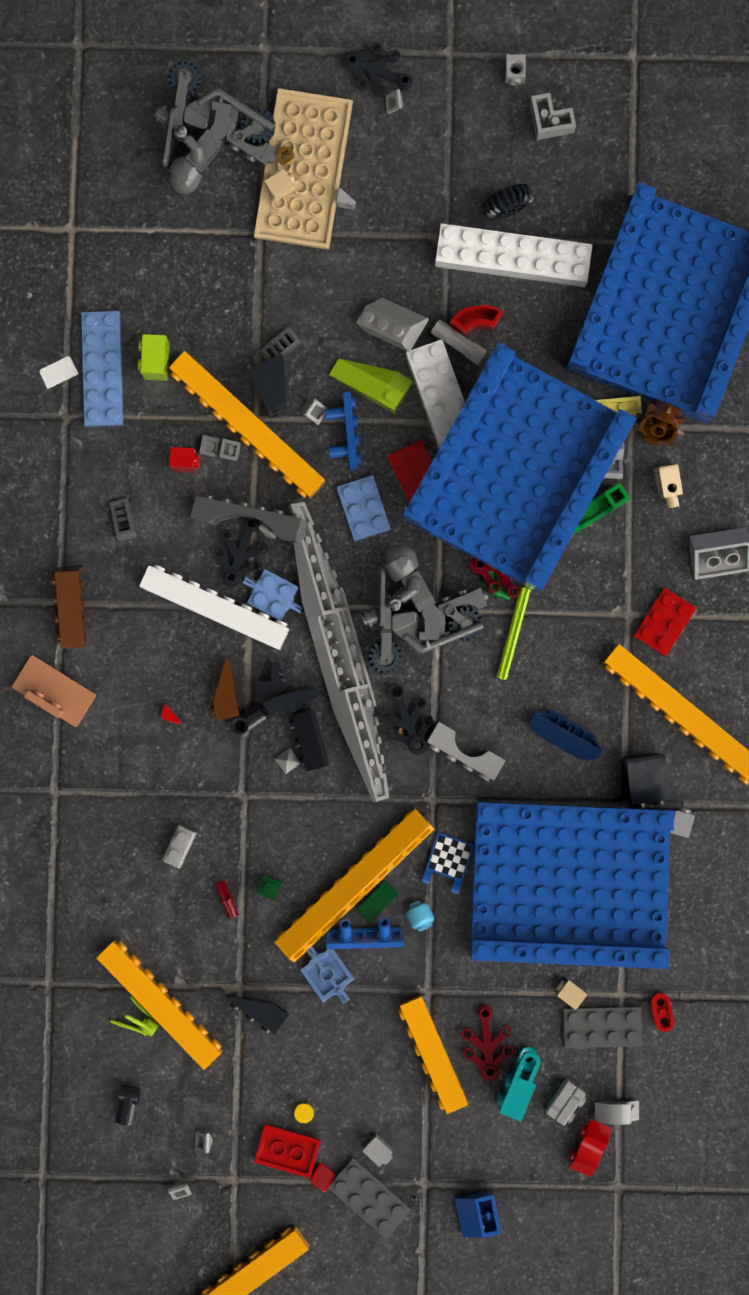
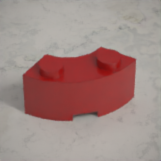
(476, 318)
(590, 1147)

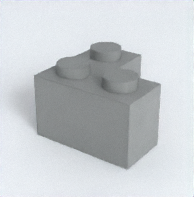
(550, 122)

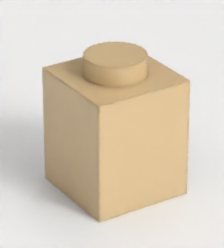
(280, 185)
(570, 993)

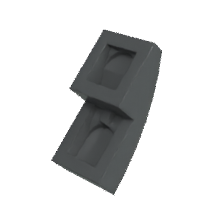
(219, 448)

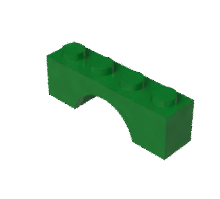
(603, 505)

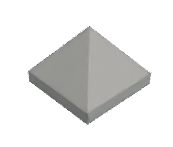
(393, 101)
(267, 531)
(287, 760)
(203, 1141)
(179, 1190)

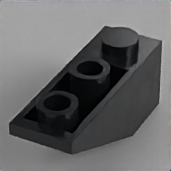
(265, 1012)

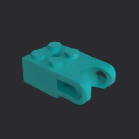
(519, 1085)

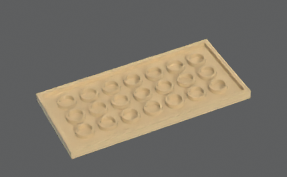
(317, 134)

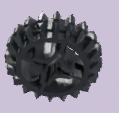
(507, 202)

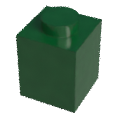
(269, 887)

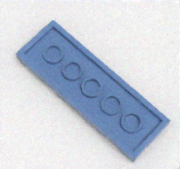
(102, 368)

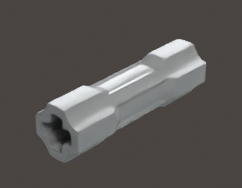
(457, 341)

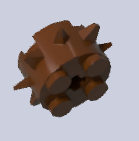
(660, 423)

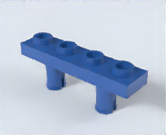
(349, 449)
(379, 937)

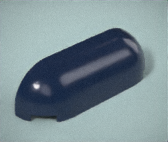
(566, 734)

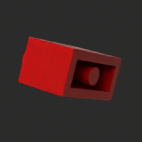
(184, 459)

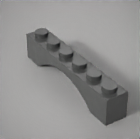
(212, 512)

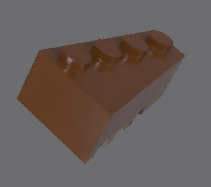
(70, 606)

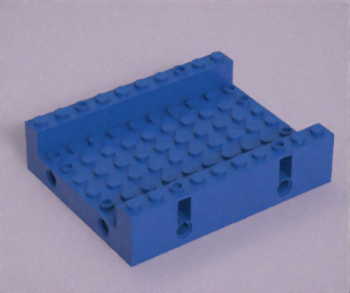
(668, 307)
(518, 469)
(571, 885)

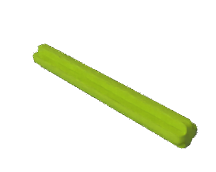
(513, 633)

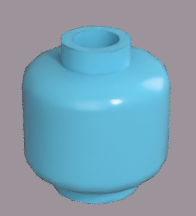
(420, 916)

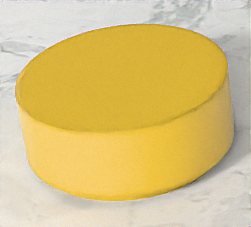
(304, 1113)

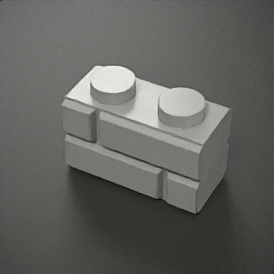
(179, 846)
(565, 1102)

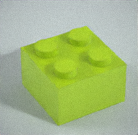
(155, 357)

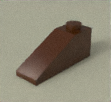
(225, 698)

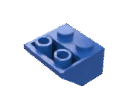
(478, 1215)

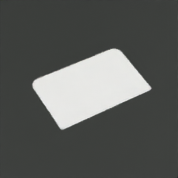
(58, 372)

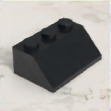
(309, 740)

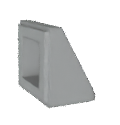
(345, 201)
(313, 410)

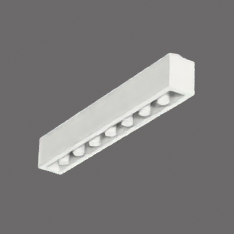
(213, 607)

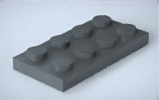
(602, 1027)
(369, 1198)

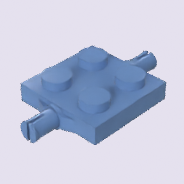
(273, 594)
(327, 974)

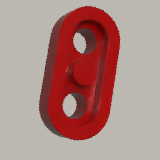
(662, 1011)

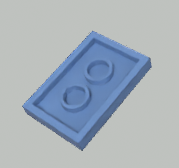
(363, 508)

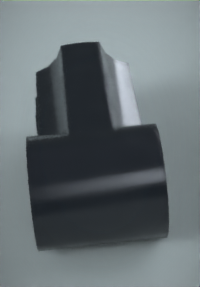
(250, 718)
(128, 1100)

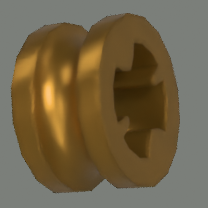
(283, 150)

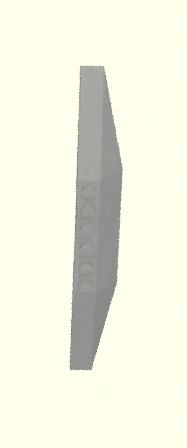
(340, 656)

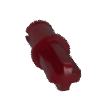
(226, 899)

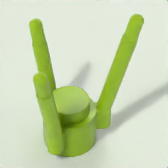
(147, 1026)

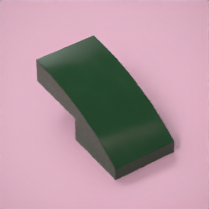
(377, 901)

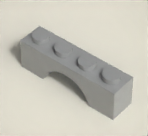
(444, 739)

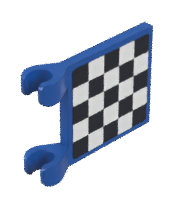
(449, 859)

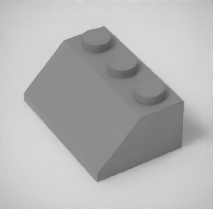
(392, 323)
(719, 553)

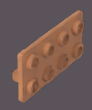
(53, 691)

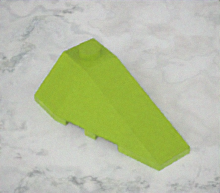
(377, 384)

